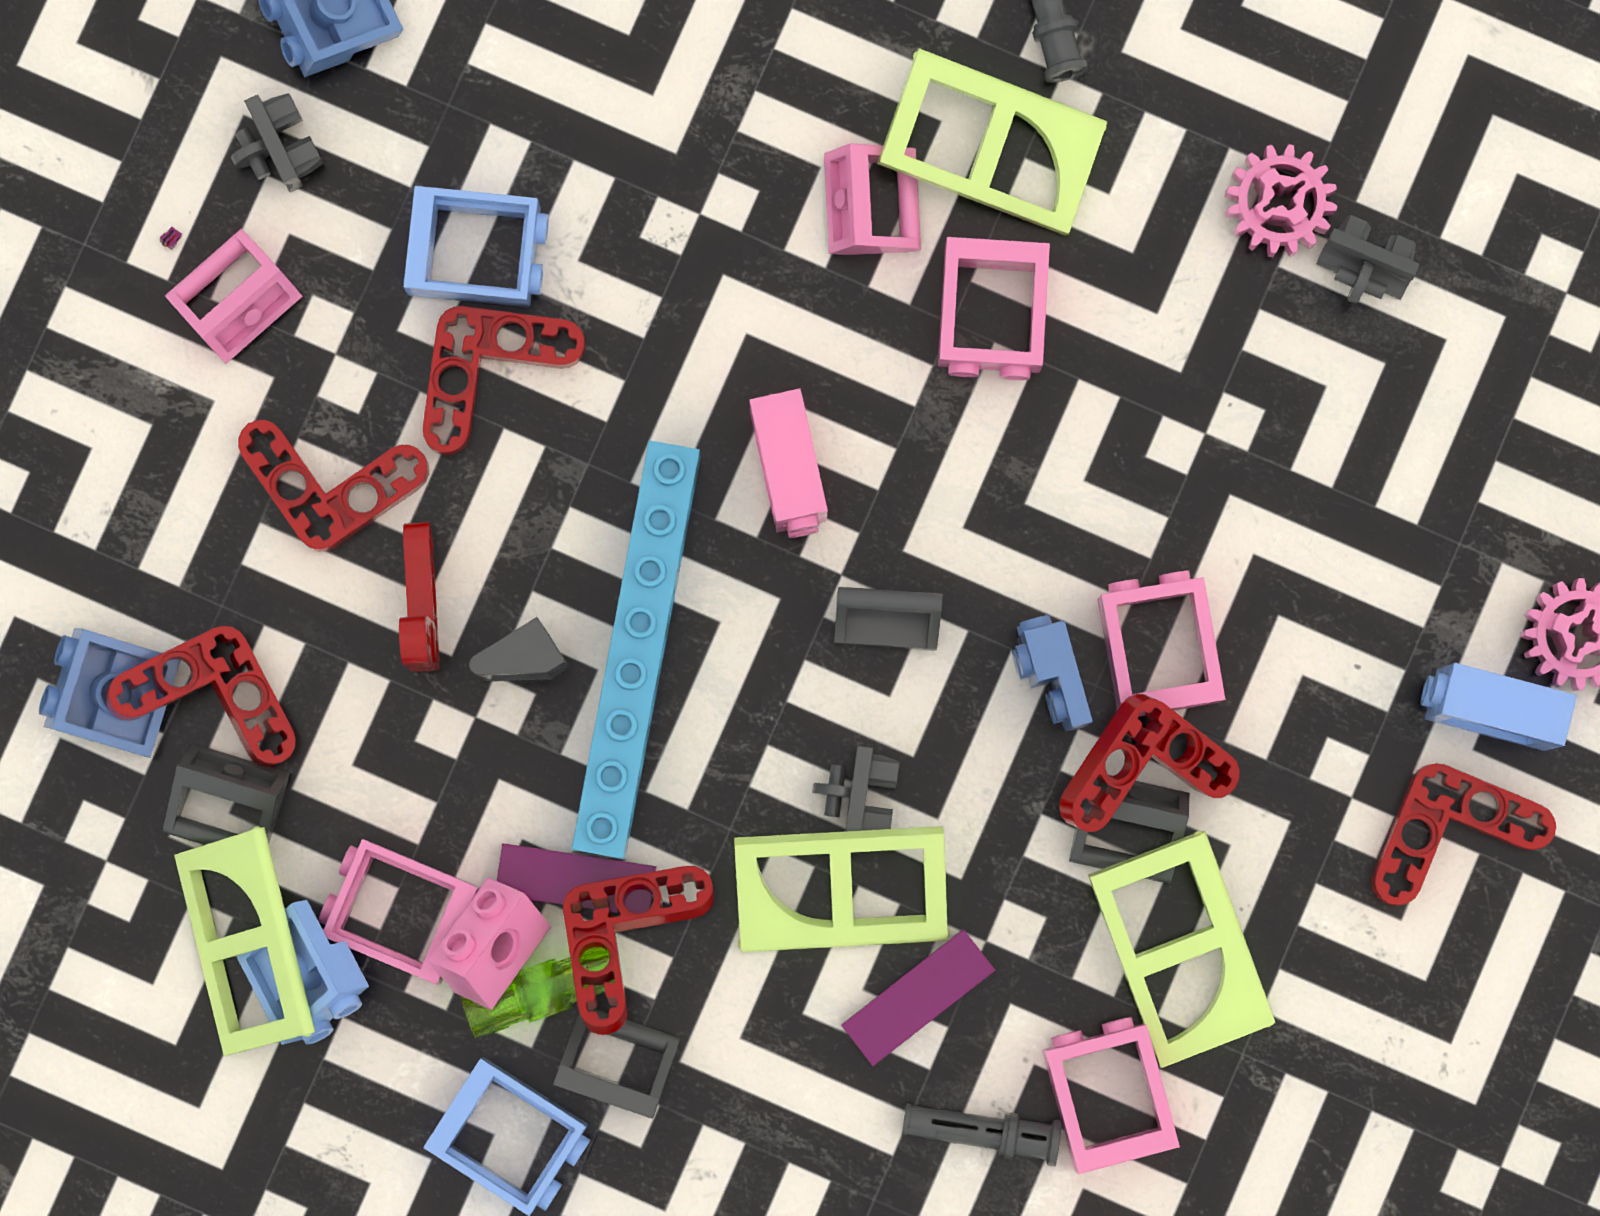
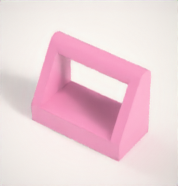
(850, 204)
(246, 309)

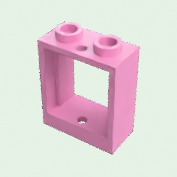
(1000, 256)
(789, 463)
(1170, 586)
(355, 869)
(1122, 1148)

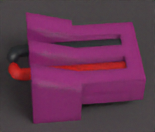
(170, 238)

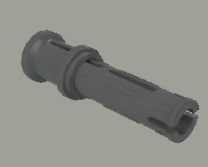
(1058, 41)
(1016, 1138)

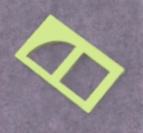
(1068, 132)
(250, 865)
(771, 925)
(1240, 1000)

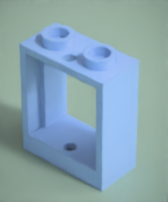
(422, 240)
(1498, 706)
(462, 1108)

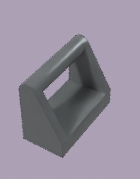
(887, 618)
(520, 656)
(224, 778)
(1142, 805)
(612, 1091)

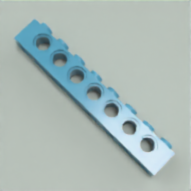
(636, 650)

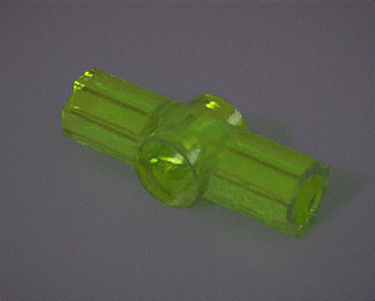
(534, 994)

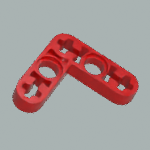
(484, 345)
(335, 502)
(420, 629)
(209, 671)
(1150, 742)
(1436, 816)
(602, 928)

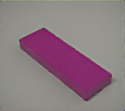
(553, 874)
(918, 997)

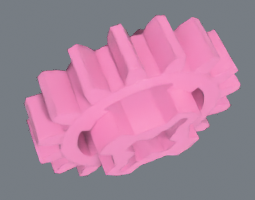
(1290, 218)
(1557, 627)

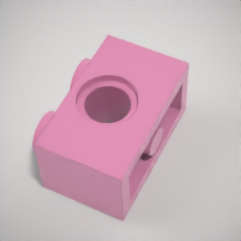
(489, 943)

